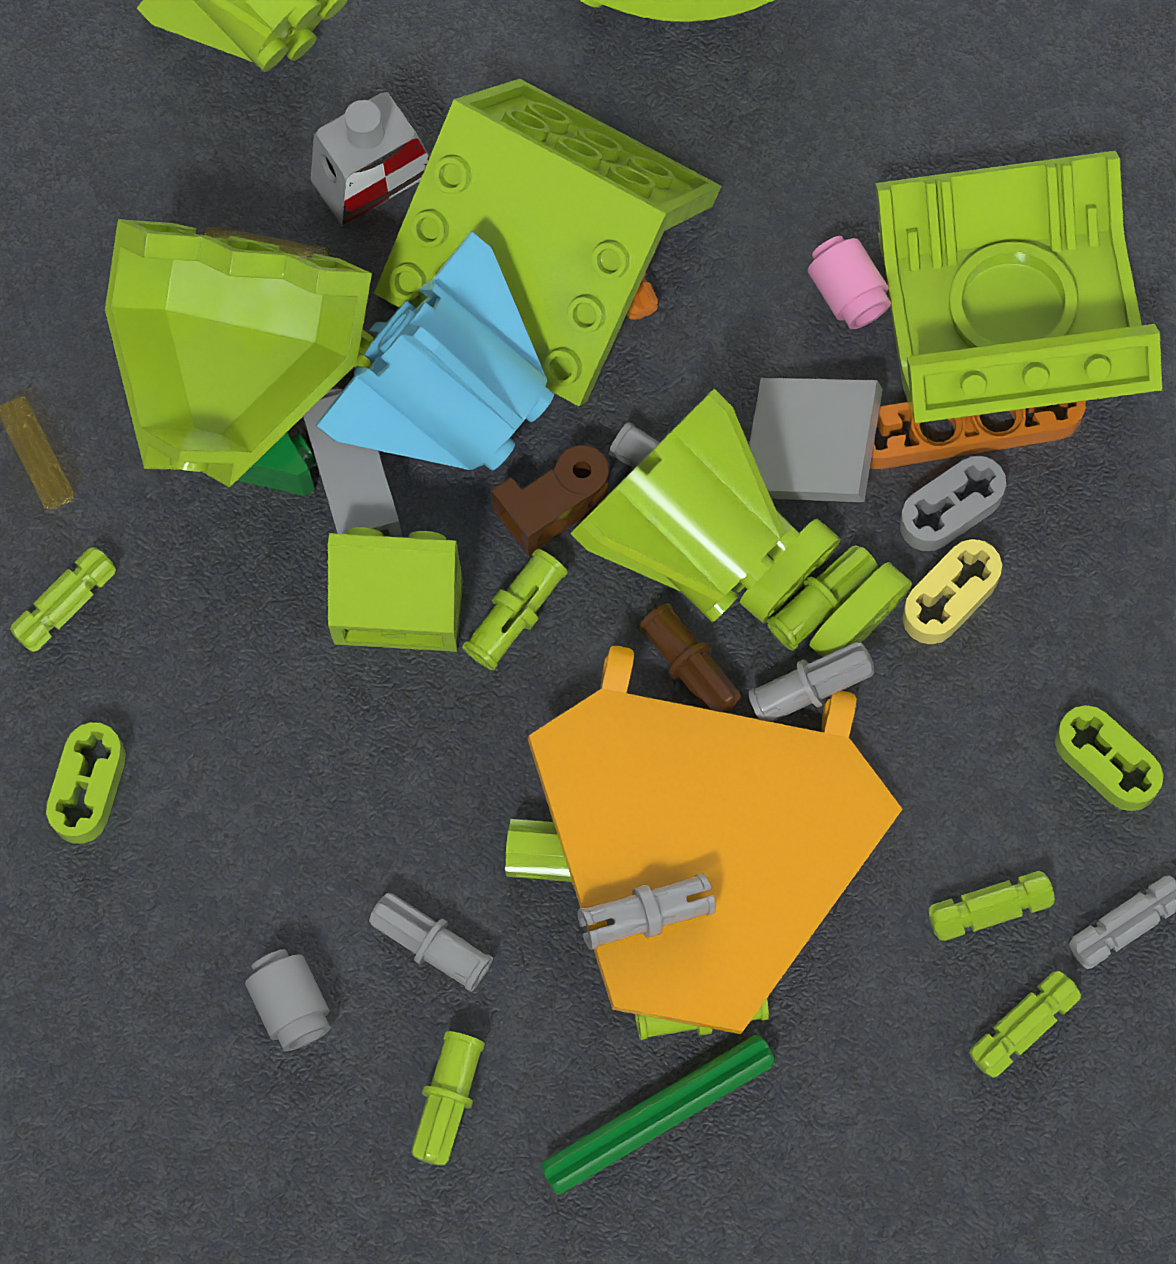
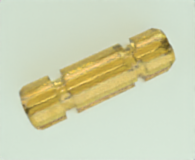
(35, 453)

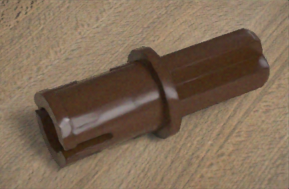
(689, 659)

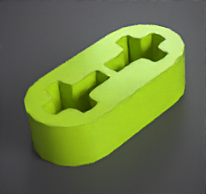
(790, 570)
(862, 610)
(1118, 747)
(72, 778)

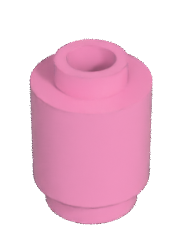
(849, 281)

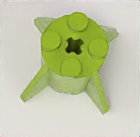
(245, 28)
(693, 513)

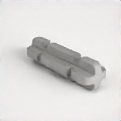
(1125, 923)

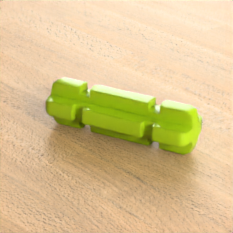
(63, 599)
(991, 905)
(1025, 1024)

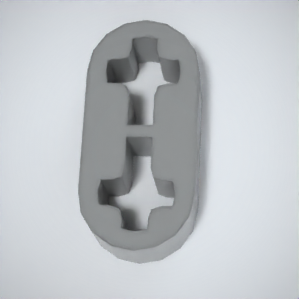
(960, 514)

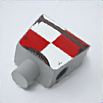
(366, 157)

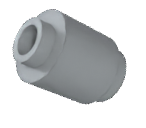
(288, 999)

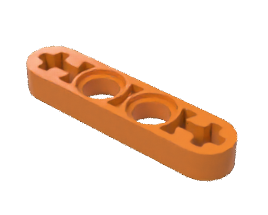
(969, 434)

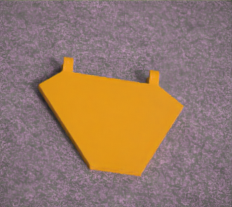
(689, 790)

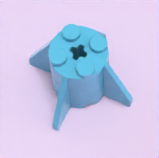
(447, 374)

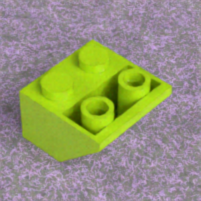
(394, 590)

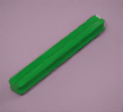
(657, 1114)

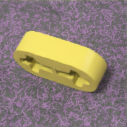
(942, 582)

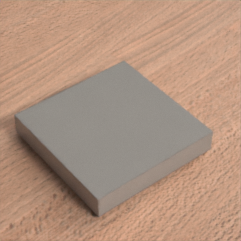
(815, 437)

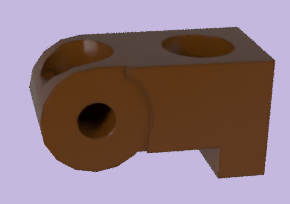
(553, 500)

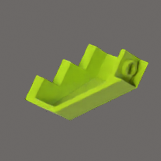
(225, 341)

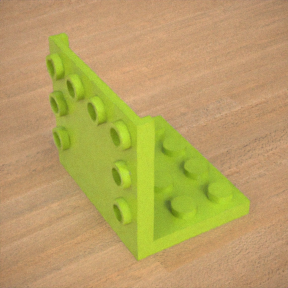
(561, 207)

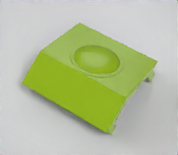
(1013, 288)

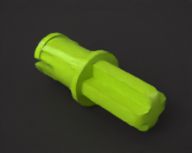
(822, 597)
(447, 1098)

